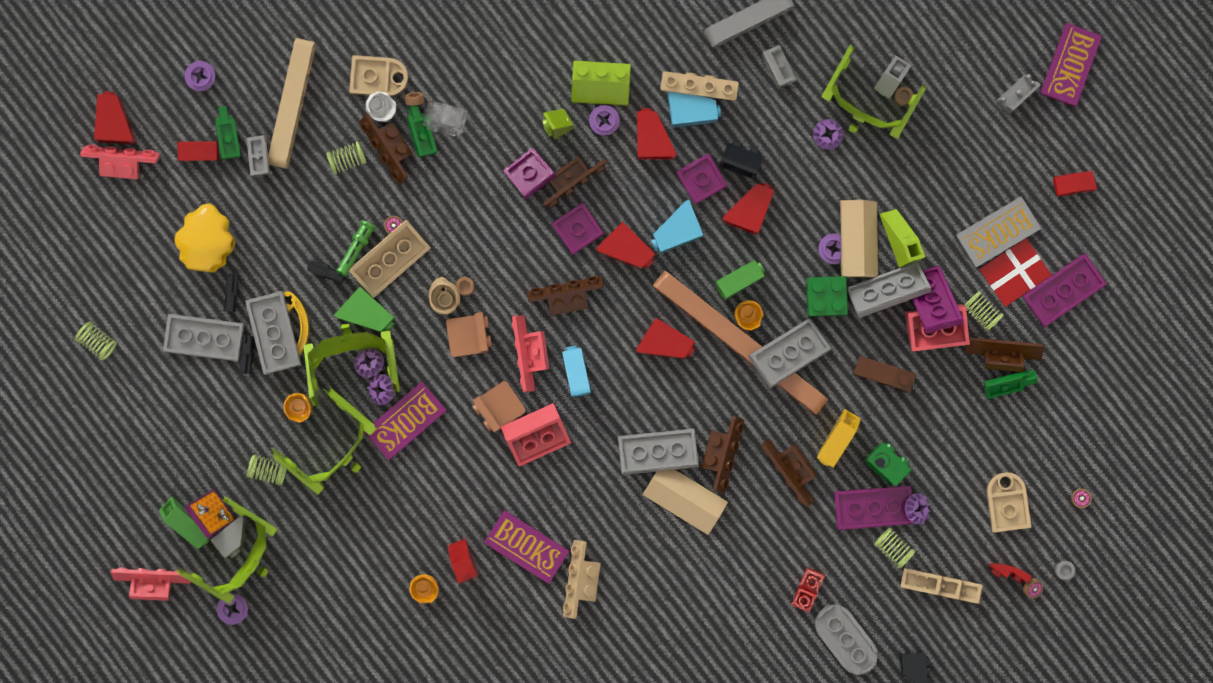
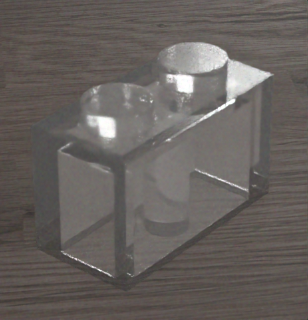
(445, 118)

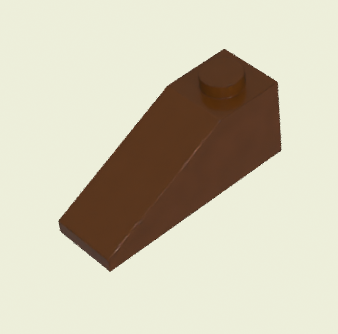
(884, 374)

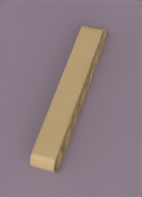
(291, 103)

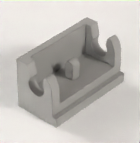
(778, 67)
(1017, 93)
(258, 156)

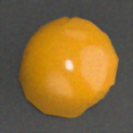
(748, 315)
(298, 407)
(424, 588)

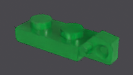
(227, 135)
(421, 136)
(1009, 384)

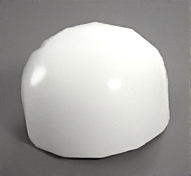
(380, 106)

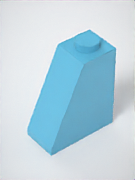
(692, 110)
(677, 230)
(576, 371)

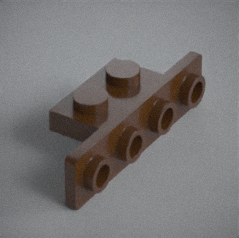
(389, 146)
(571, 176)
(567, 296)
(1004, 354)
(721, 453)
(793, 467)

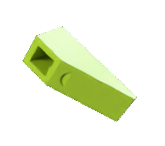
(557, 123)
(902, 239)

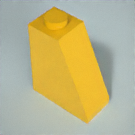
(838, 438)

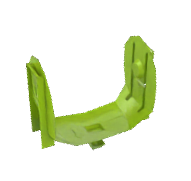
(832, 90)
(345, 343)
(314, 481)
(248, 567)

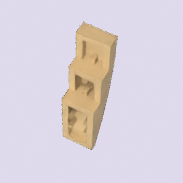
(941, 586)

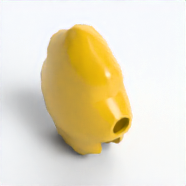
(204, 239)

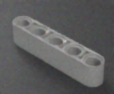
(746, 20)

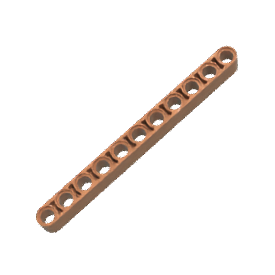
(733, 337)

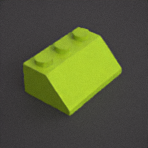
(600, 83)

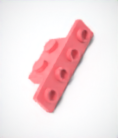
(119, 162)
(531, 352)
(149, 584)

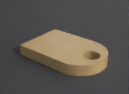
(376, 75)
(1008, 505)

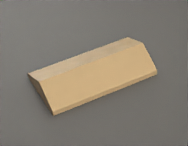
(859, 238)
(389, 258)
(685, 499)

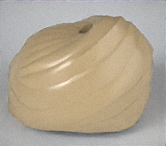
(443, 301)

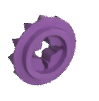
(196, 68)
(603, 111)
(825, 142)
(825, 253)
(375, 365)
(384, 382)
(912, 503)
(234, 618)

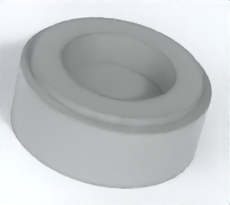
(1065, 570)

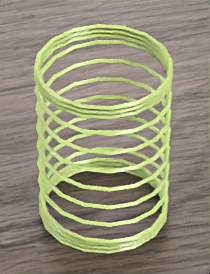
(361, 155)
(988, 327)
(104, 350)
(282, 469)
(906, 557)

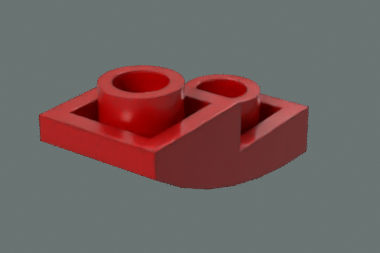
(198, 150)
(1074, 183)
(1004, 570)
(808, 589)

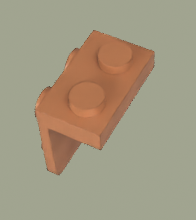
(468, 335)
(498, 406)

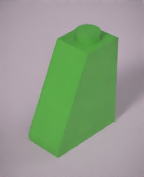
(739, 279)
(365, 312)
(179, 520)

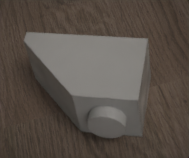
(892, 77)
(231, 538)

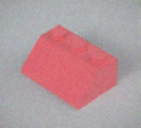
(943, 338)
(535, 435)

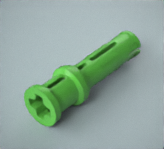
(357, 238)

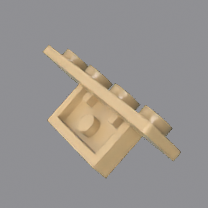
(700, 86)
(582, 580)

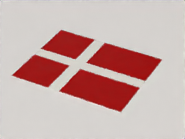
(1015, 272)

